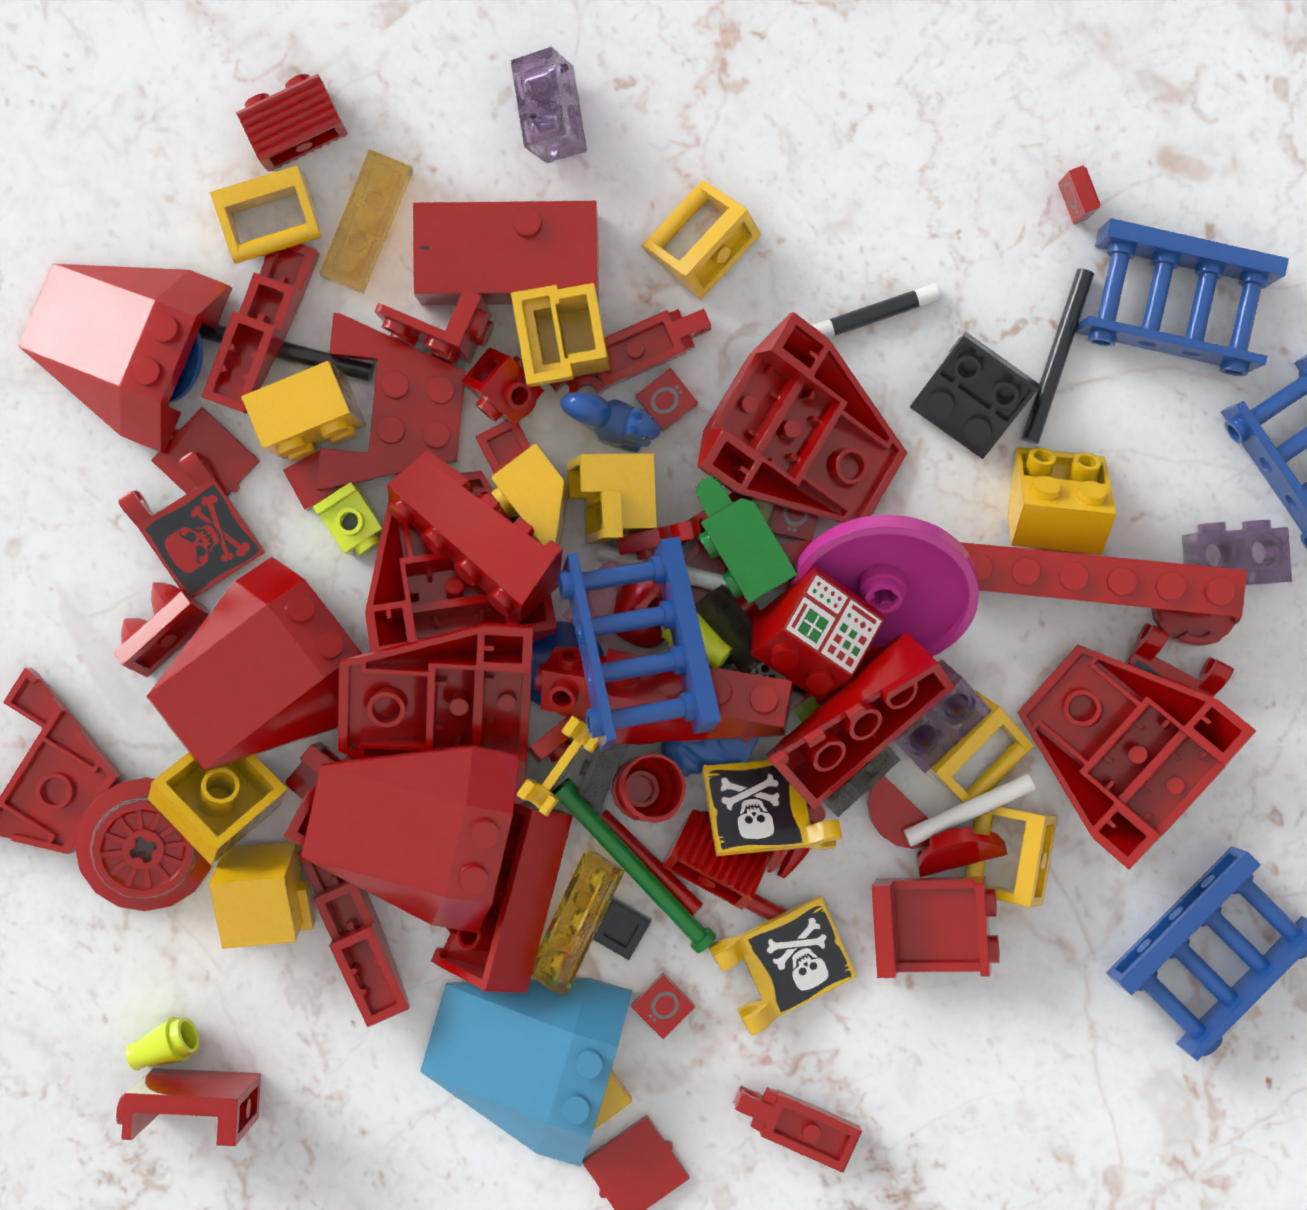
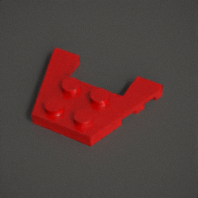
(412, 410)
(57, 774)

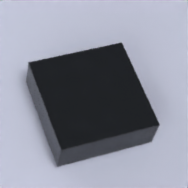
(622, 928)

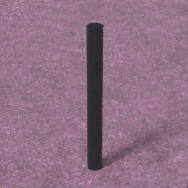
(303, 355)
(1058, 355)

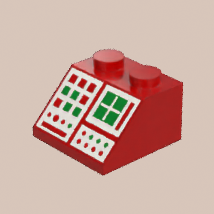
(815, 633)

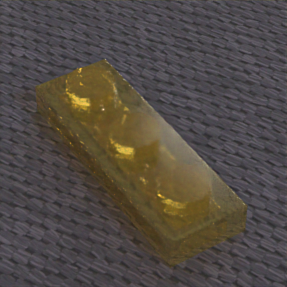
(366, 221)
(576, 921)

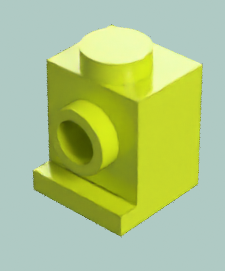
(344, 502)

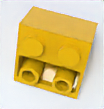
(535, 492)
(1060, 501)

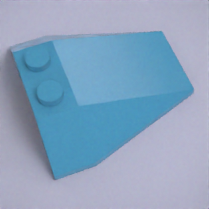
(530, 1058)

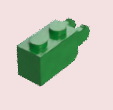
(743, 542)

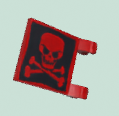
(199, 534)

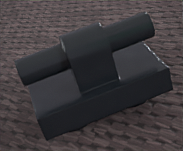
(974, 395)

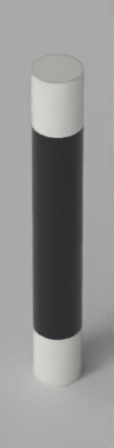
(879, 311)

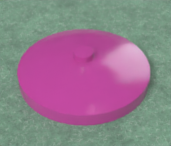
(905, 571)

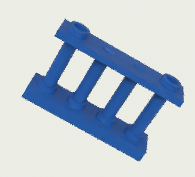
(1211, 262)
(1245, 429)
(675, 613)
(1169, 939)

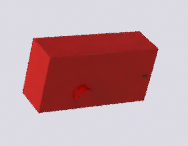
(502, 248)

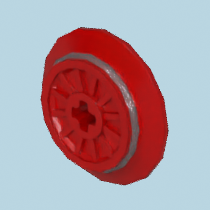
(129, 877)

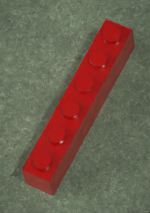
(1109, 579)

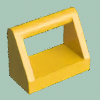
(259, 192)
(717, 247)
(969, 744)
(1034, 854)

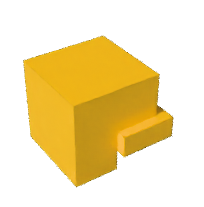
(559, 333)
(615, 493)
(261, 895)

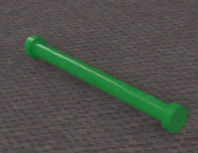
(700, 936)

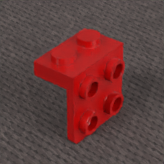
(466, 330)

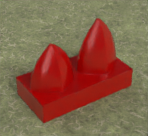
(154, 641)

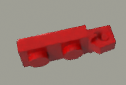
(651, 344)
(800, 1126)

